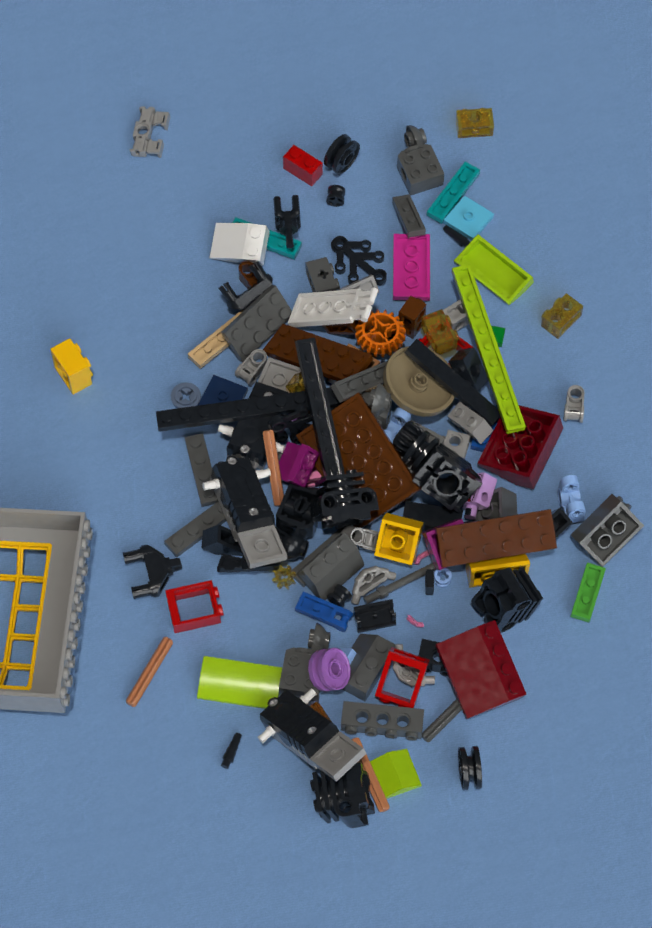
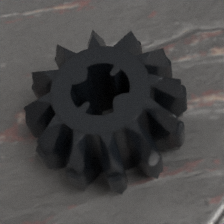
(407, 436)

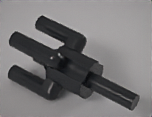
(287, 221)

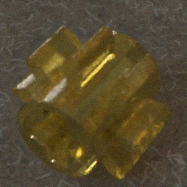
(283, 572)

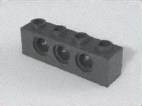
(375, 712)

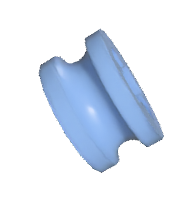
(446, 582)

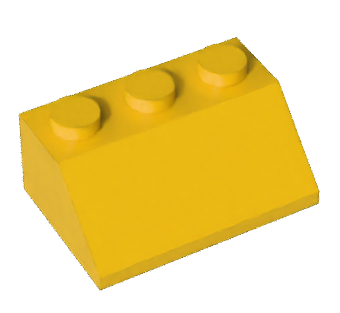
(482, 570)

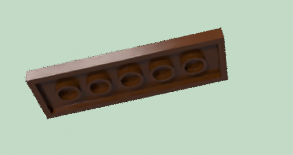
(335, 358)
(495, 538)

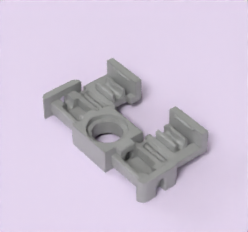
(143, 142)

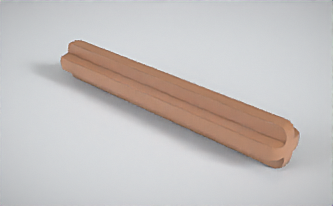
(273, 465)
(149, 671)
(375, 788)

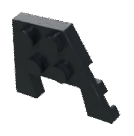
(235, 564)

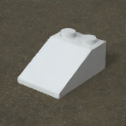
(239, 242)

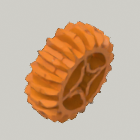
(378, 342)

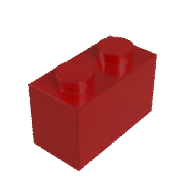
(302, 165)

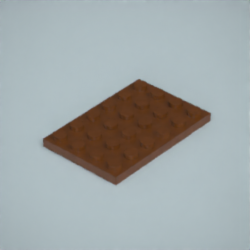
(367, 450)

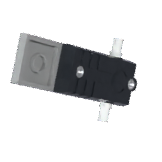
(248, 434)
(247, 510)
(309, 734)

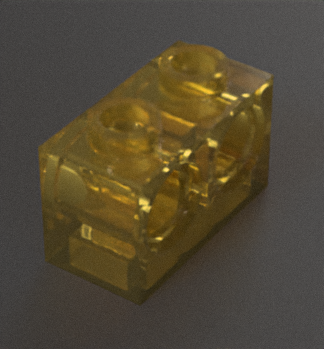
(565, 318)

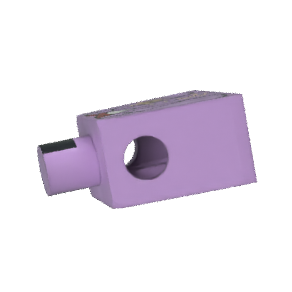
(481, 497)

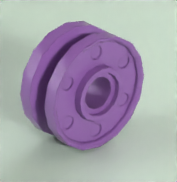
(329, 669)

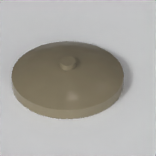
(413, 387)

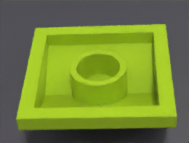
(395, 772)

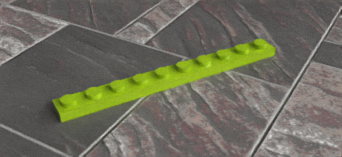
(488, 349)

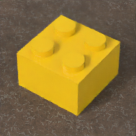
(72, 366)
(398, 538)

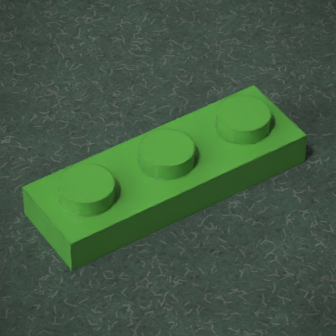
(588, 592)

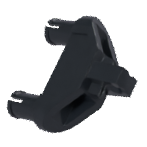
(245, 299)
(157, 567)

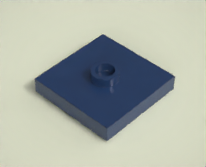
(222, 391)

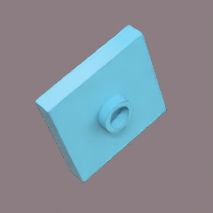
(468, 218)

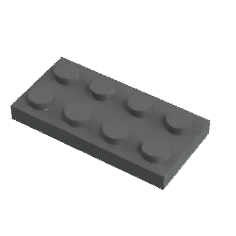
(257, 323)

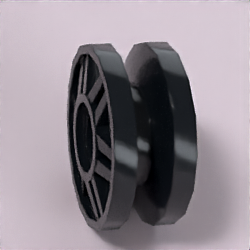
(341, 154)
(419, 450)
(470, 767)

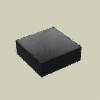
(429, 582)

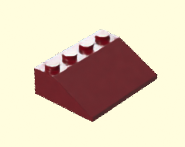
(524, 453)
(481, 669)

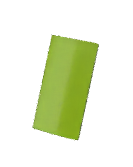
(495, 270)
(238, 682)

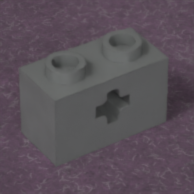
(321, 276)

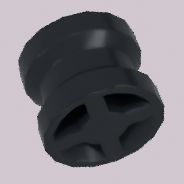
(335, 195)
(339, 595)

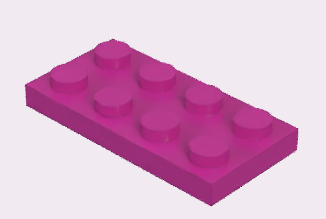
(411, 267)

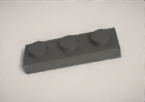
(408, 215)

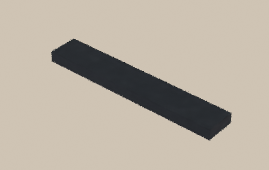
(452, 381)

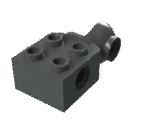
(418, 163)
(380, 404)
(296, 661)

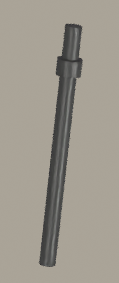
(383, 591)

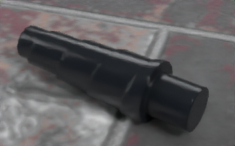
(459, 238)
(230, 753)

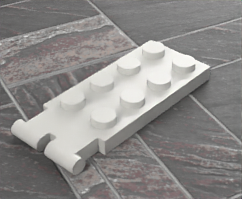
(332, 307)

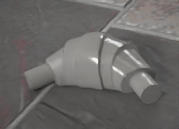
(368, 580)
(409, 674)

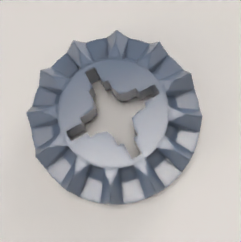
(187, 389)

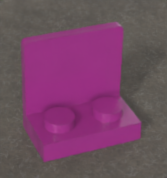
(297, 463)

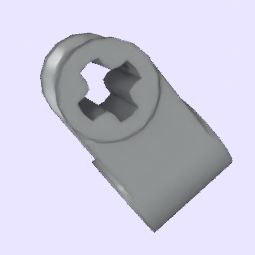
(250, 369)
(574, 406)
(363, 537)

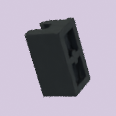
(374, 616)

